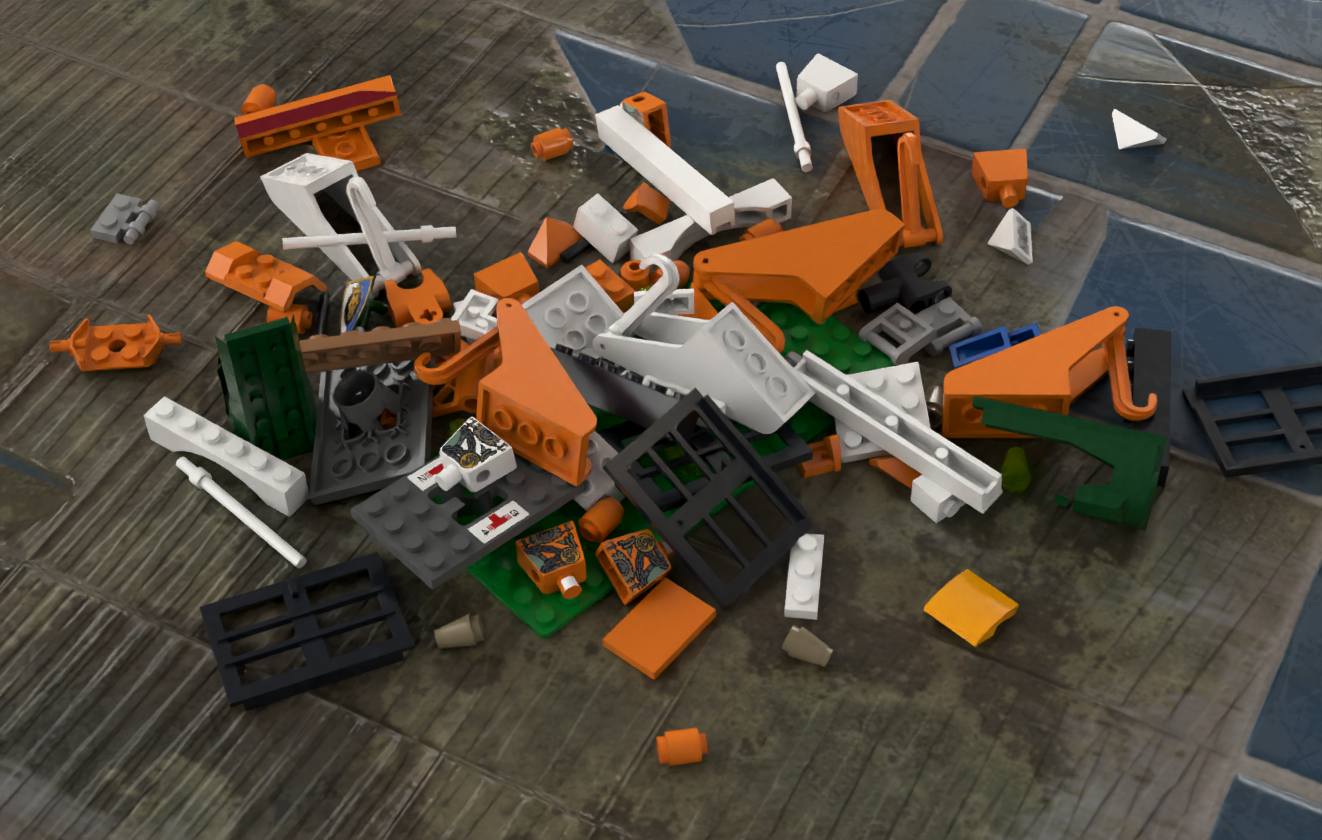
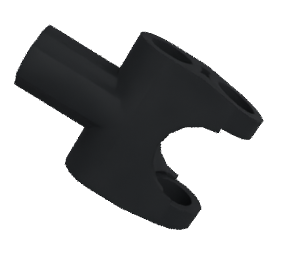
(904, 286)

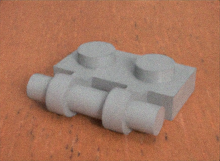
(119, 219)

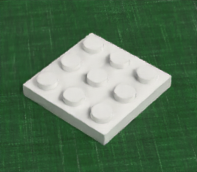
(573, 312)
(899, 386)

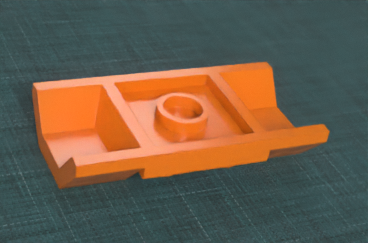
(260, 275)

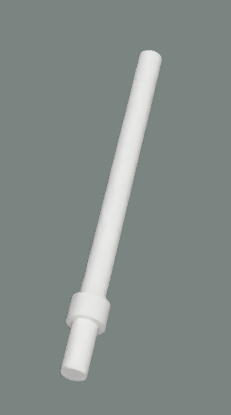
(801, 147)
(426, 234)
(203, 480)

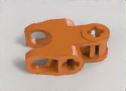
(419, 304)

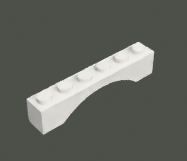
(750, 208)
(269, 477)

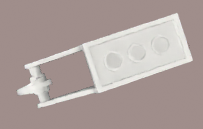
(293, 191)
(716, 356)

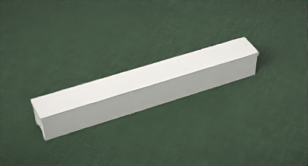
(665, 169)
(900, 434)

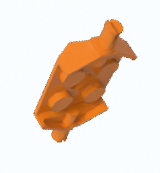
(94, 345)

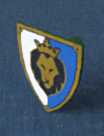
(358, 305)

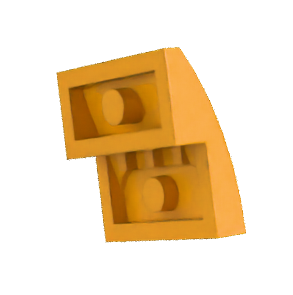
(971, 607)

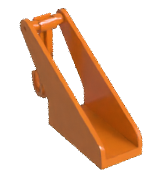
(885, 117)
(804, 266)
(1044, 375)
(527, 396)

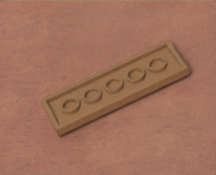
(380, 345)

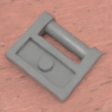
(945, 317)
(904, 328)

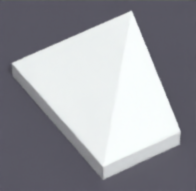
(1132, 133)
(1014, 237)
(678, 303)

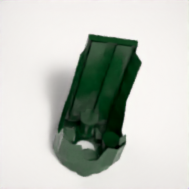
(268, 388)
(1130, 452)

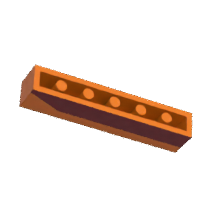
(317, 116)

